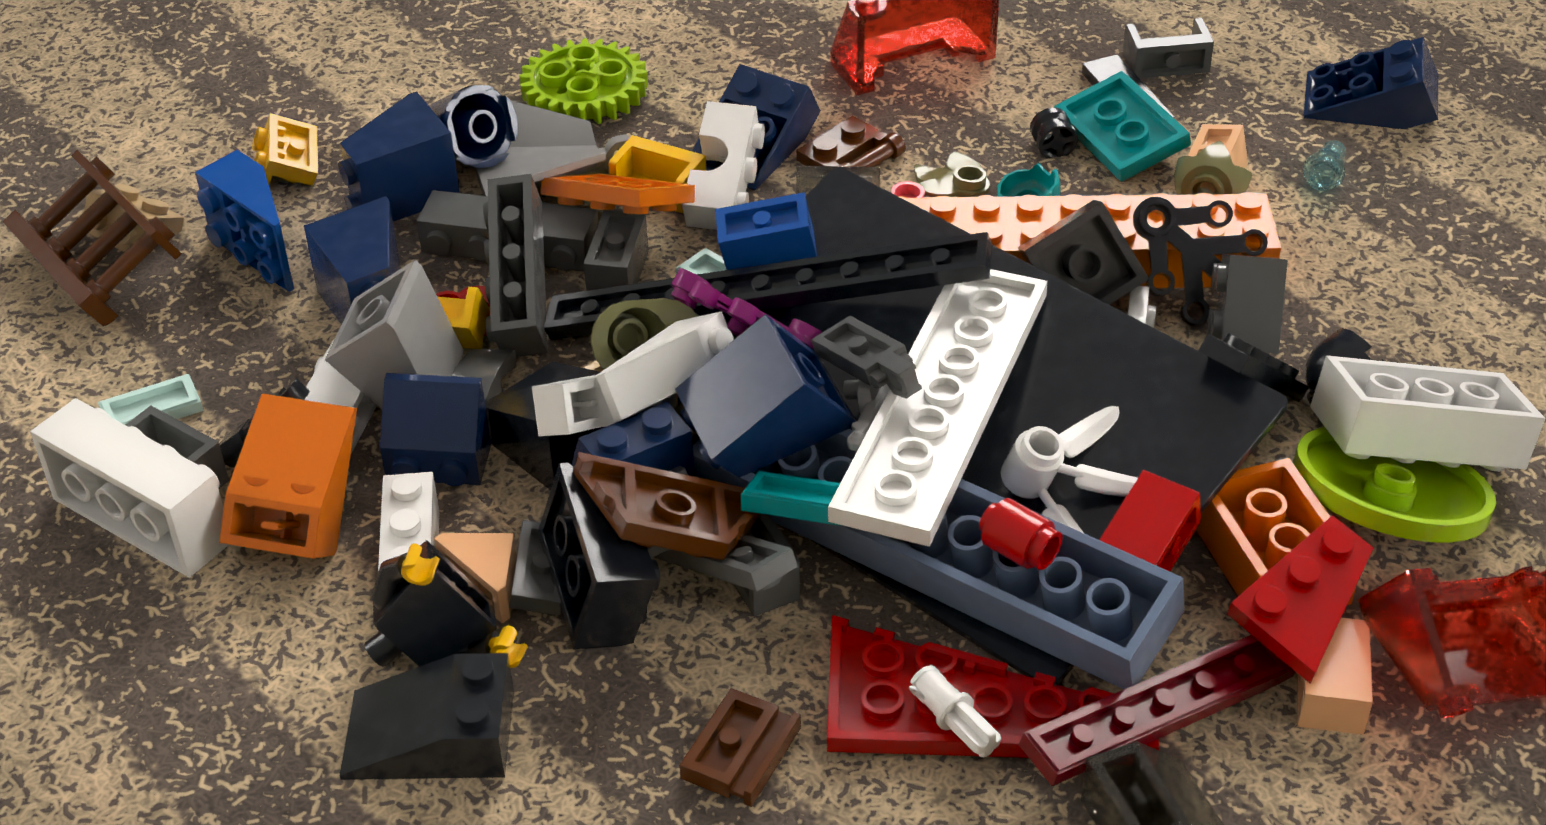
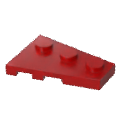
(1304, 596)

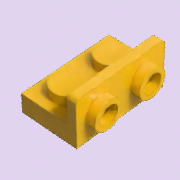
(287, 149)

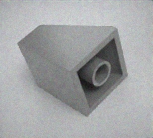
(395, 330)

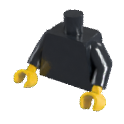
(433, 612)

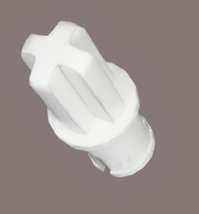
(954, 710)

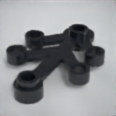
(1196, 253)

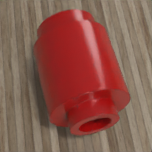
(1020, 534)

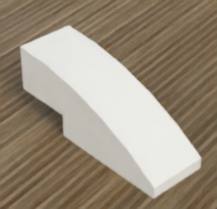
(574, 406)

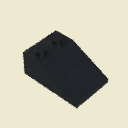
(597, 574)
(433, 722)

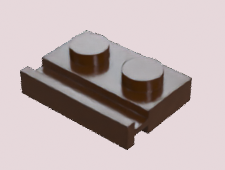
(740, 747)

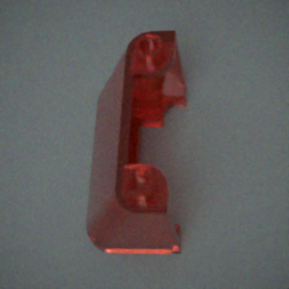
(897, 29)
(1463, 638)

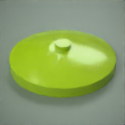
(1395, 497)

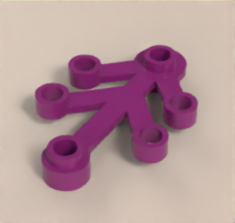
(693, 290)

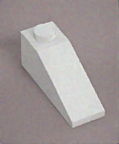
(662, 364)

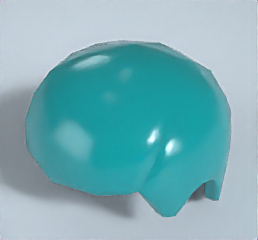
(1030, 182)

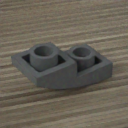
(488, 365)

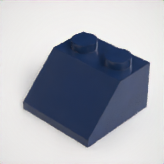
(435, 427)

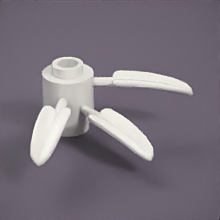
(1040, 455)

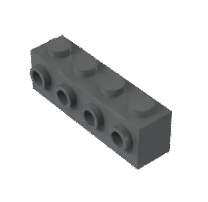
(515, 265)

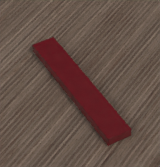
(1154, 707)

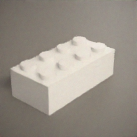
(1426, 413)
(132, 486)

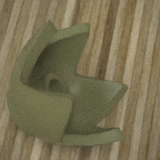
(1212, 166)

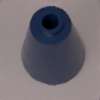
(480, 124)

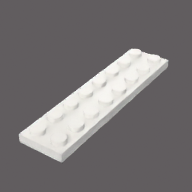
(924, 442)

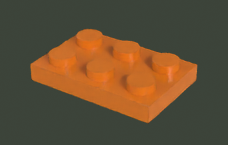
(608, 190)

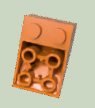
(290, 478)

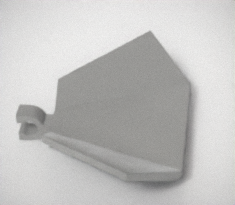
(551, 147)

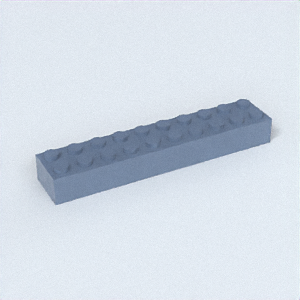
(1084, 608)

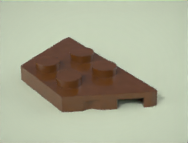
(665, 506)

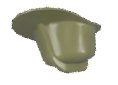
(631, 324)

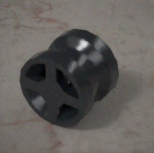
(1063, 136)

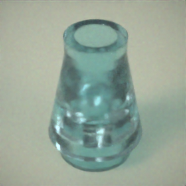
(1326, 166)

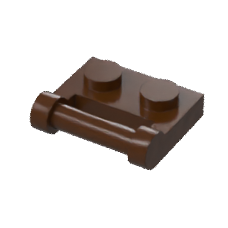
(848, 142)

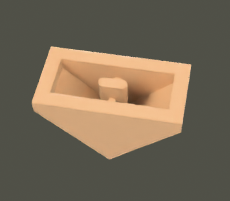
(485, 561)

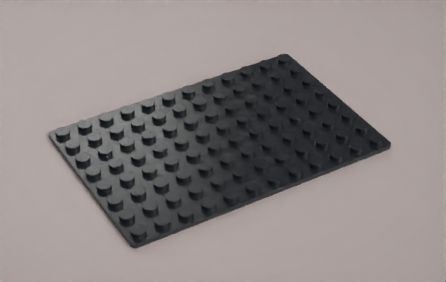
(1175, 405)

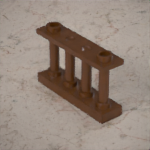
(74, 273)

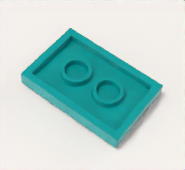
(1124, 126)

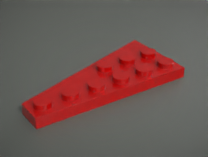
(879, 714)

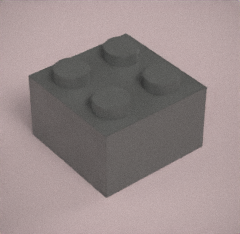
(1249, 300)

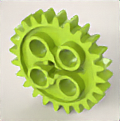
(585, 80)

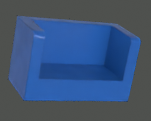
(765, 232)

